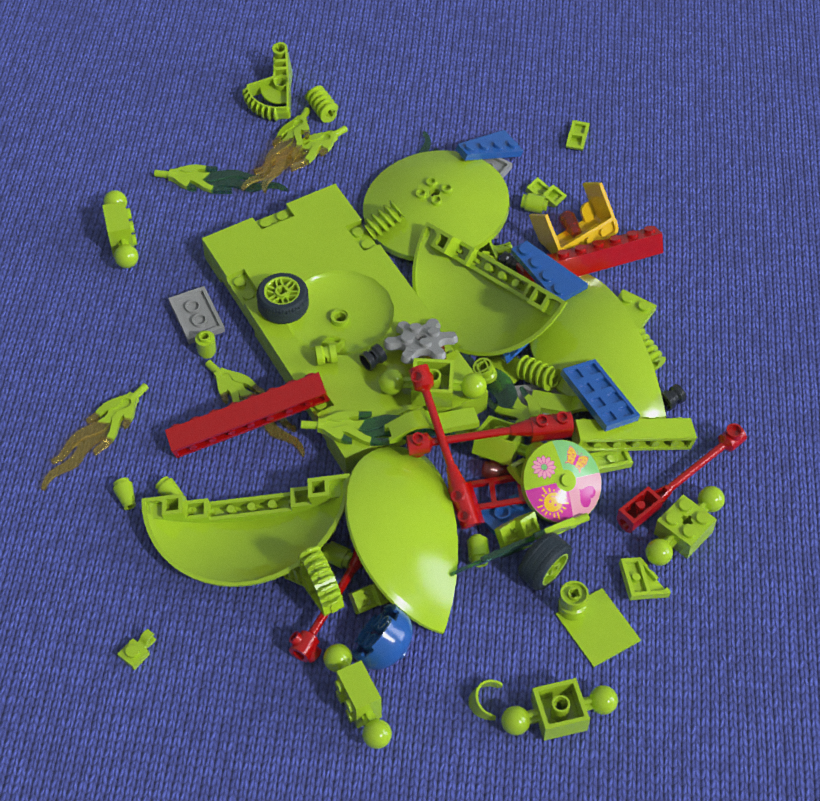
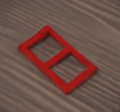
(491, 483)

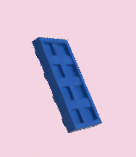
(600, 395)

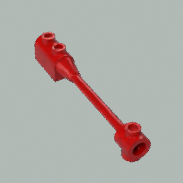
(537, 428)
(460, 491)
(650, 501)
(305, 643)

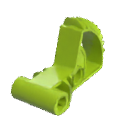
(274, 88)
(317, 580)

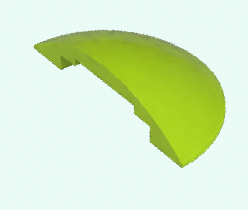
(479, 297)
(601, 329)
(405, 532)
(246, 537)

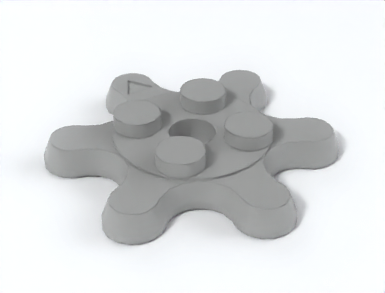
(420, 340)

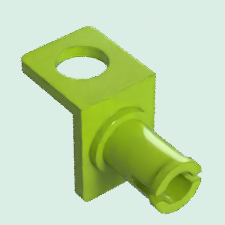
(498, 250)

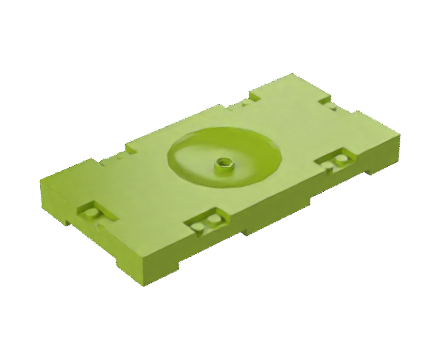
(351, 295)

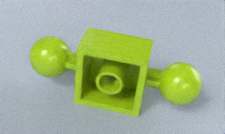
(120, 229)
(472, 385)
(501, 448)
(685, 526)
(359, 695)
(559, 709)

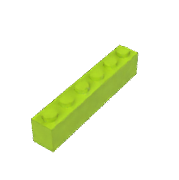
(636, 436)

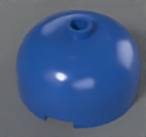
(391, 645)

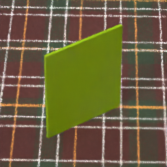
(601, 630)

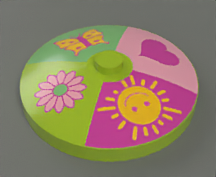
(560, 481)

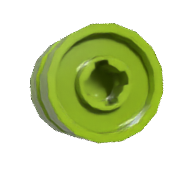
(573, 600)

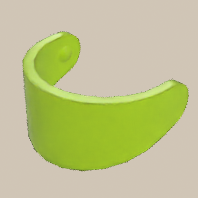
(474, 703)

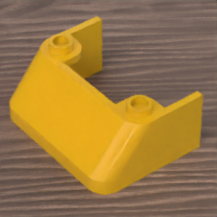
(596, 224)

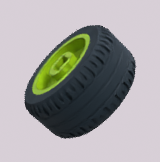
(282, 298)
(544, 561)

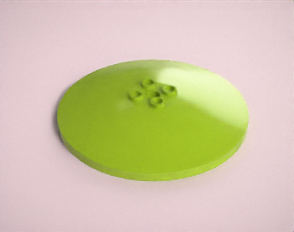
(469, 203)

